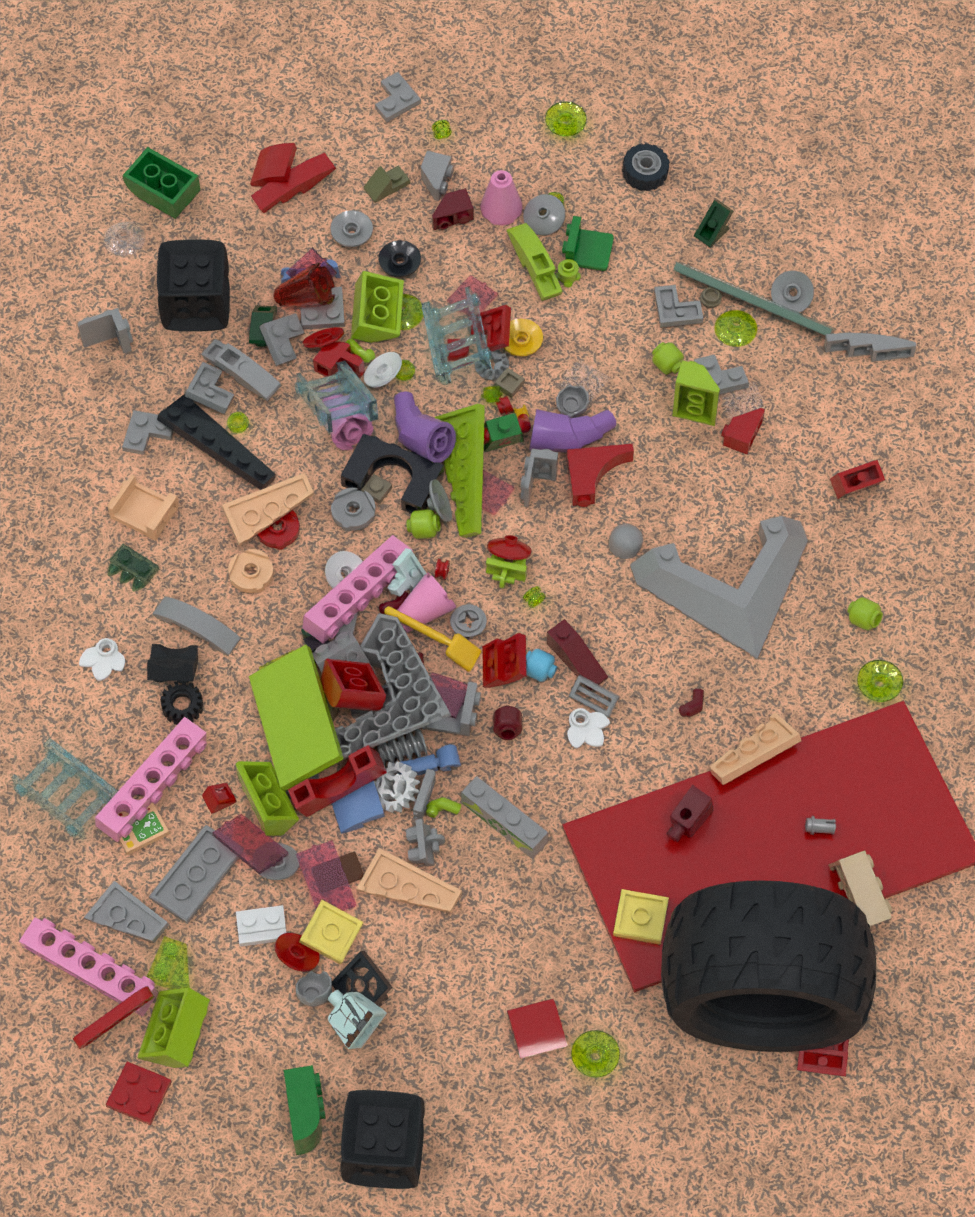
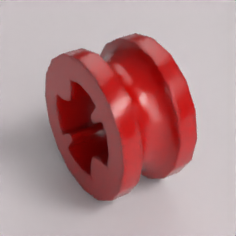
(442, 569)

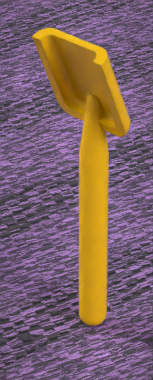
(459, 648)

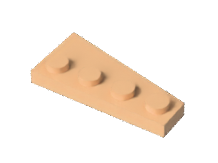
(264, 507)
(752, 751)
(403, 882)

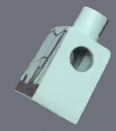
(354, 1017)

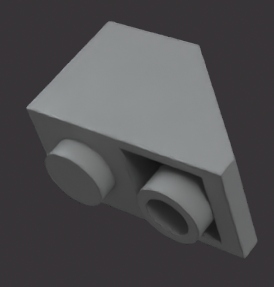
(435, 172)

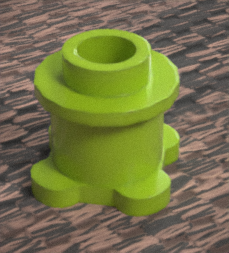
(568, 272)

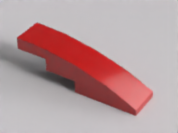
(300, 178)

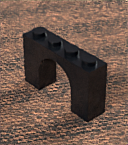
(373, 454)

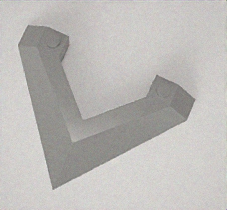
(739, 614)
(411, 687)

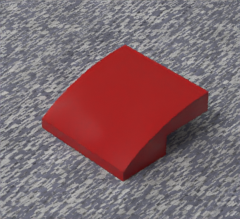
(273, 164)
(504, 661)
(537, 1028)
(825, 1060)

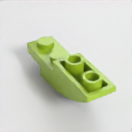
(536, 260)

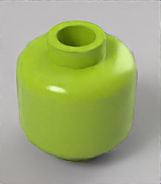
(667, 358)
(423, 524)
(865, 613)

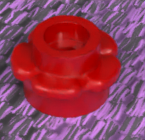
(504, 405)

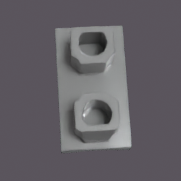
(428, 842)

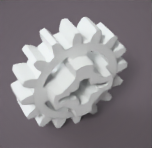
(396, 787)

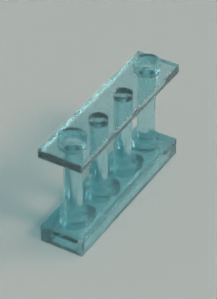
(436, 333)
(349, 384)
(71, 768)

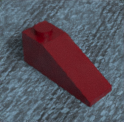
(575, 653)

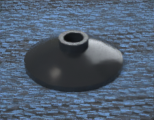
(399, 251)

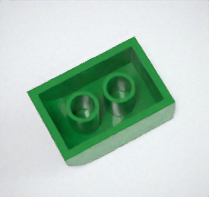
(161, 182)
(305, 1107)

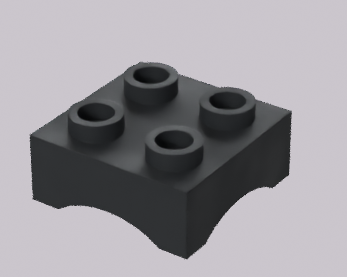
(172, 664)

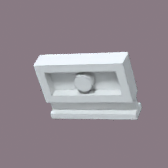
(260, 925)

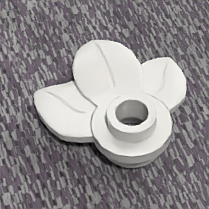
(103, 662)
(589, 731)

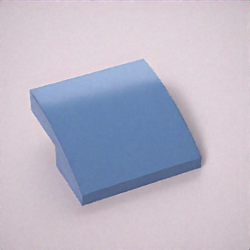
(358, 808)

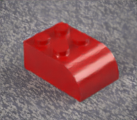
(352, 685)

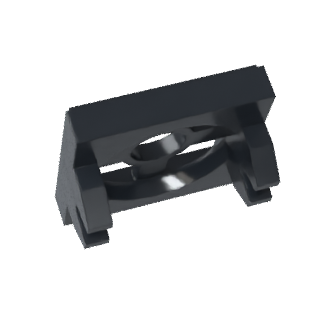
(350, 971)

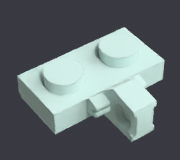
(408, 574)

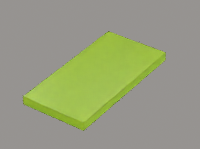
(295, 717)

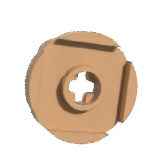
(255, 582)

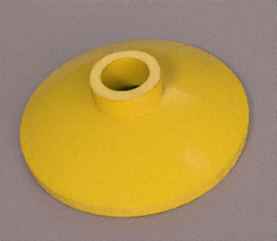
(524, 330)

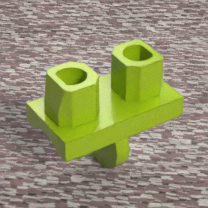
(506, 571)

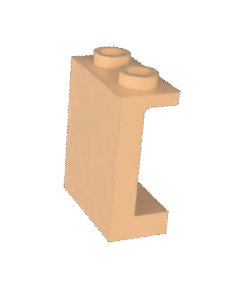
(142, 508)

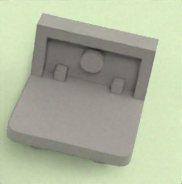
(105, 327)
(540, 465)
(341, 648)
(465, 717)

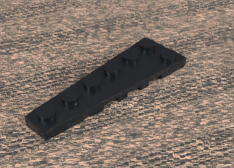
(206, 434)

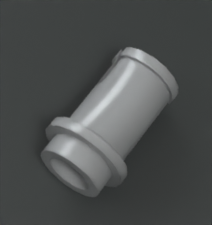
(820, 825)

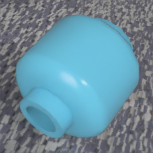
(540, 665)

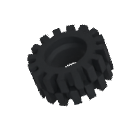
(181, 691)

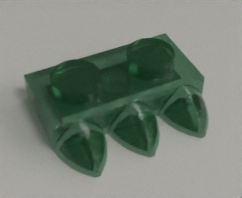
(132, 566)

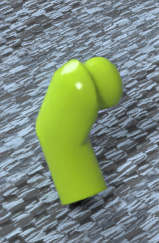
(367, 355)
(440, 804)

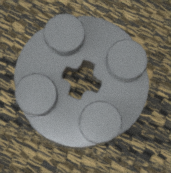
(348, 520)

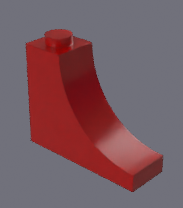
(588, 467)

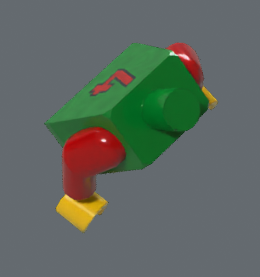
(506, 429)

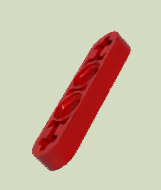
(113, 1017)

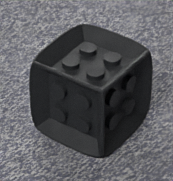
(193, 285)
(382, 1139)

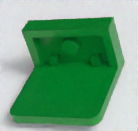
(587, 247)

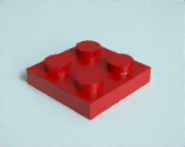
(138, 1093)

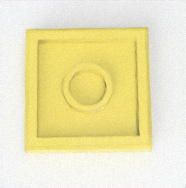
(641, 916)
(331, 932)

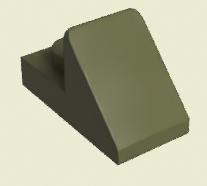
(385, 183)

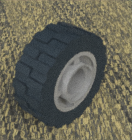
(645, 156)

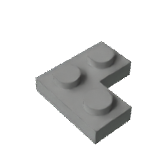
(400, 97)
(675, 313)
(324, 316)
(277, 337)
(727, 380)
(204, 389)
(140, 429)

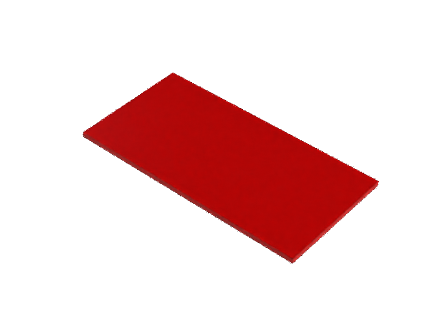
(861, 772)

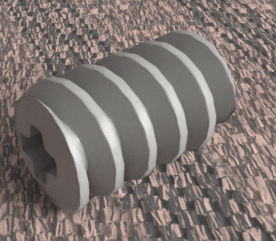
(402, 747)

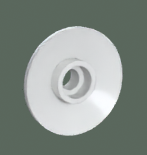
(382, 369)
(340, 562)

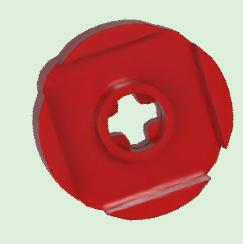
(281, 538)

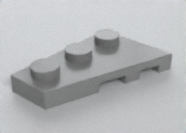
(126, 914)

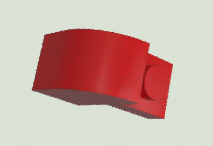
(326, 360)

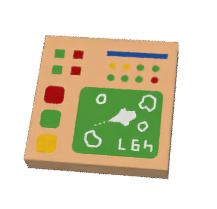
(144, 832)

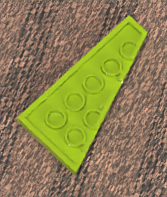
(465, 467)

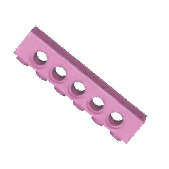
(354, 590)
(183, 734)
(40, 931)

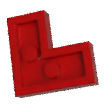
(496, 327)

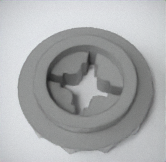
(501, 363)
(475, 614)

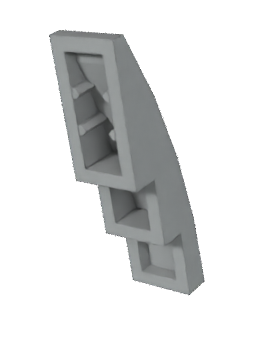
(877, 346)

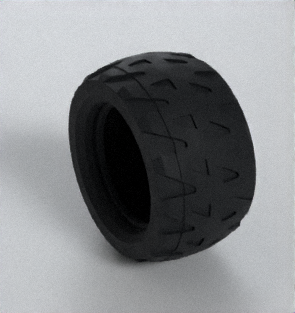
(768, 966)

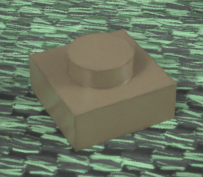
(509, 382)
(377, 488)

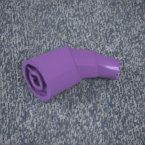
(421, 432)
(562, 432)

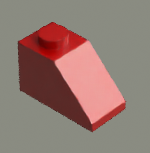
(742, 430)

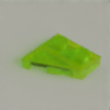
(170, 965)

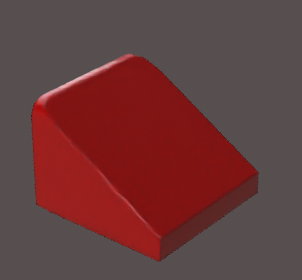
(218, 797)

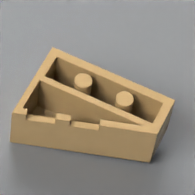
(862, 886)

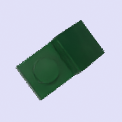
(714, 223)

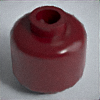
(507, 722)

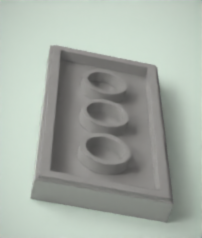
(194, 876)

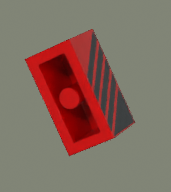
(857, 479)

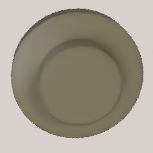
(710, 297)

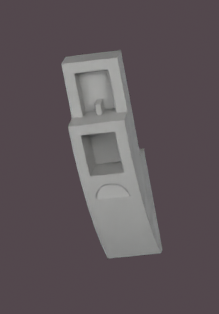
(242, 368)

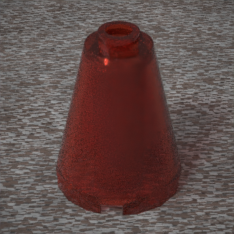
(306, 288)

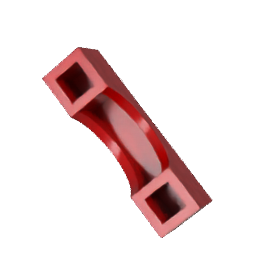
(317, 794)

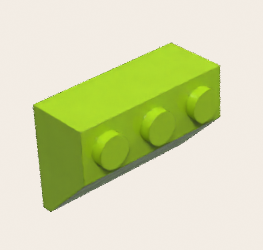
(377, 307)
(695, 394)
(266, 797)
(174, 1027)

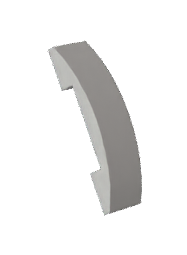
(198, 623)

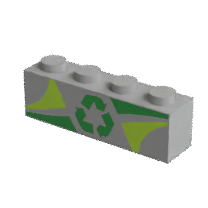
(504, 817)

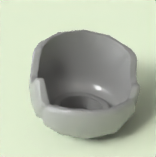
(572, 401)
(625, 541)
(314, 989)

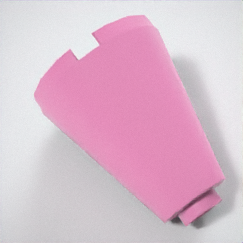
(501, 200)
(348, 430)
(426, 602)

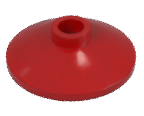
(323, 337)
(509, 548)
(294, 953)

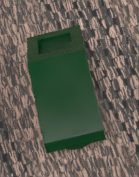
(259, 316)

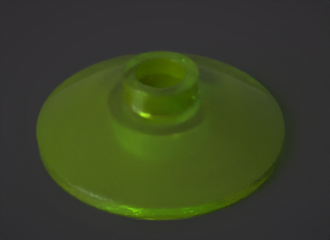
(565, 112)
(412, 314)
(735, 335)
(883, 672)
(595, 1042)

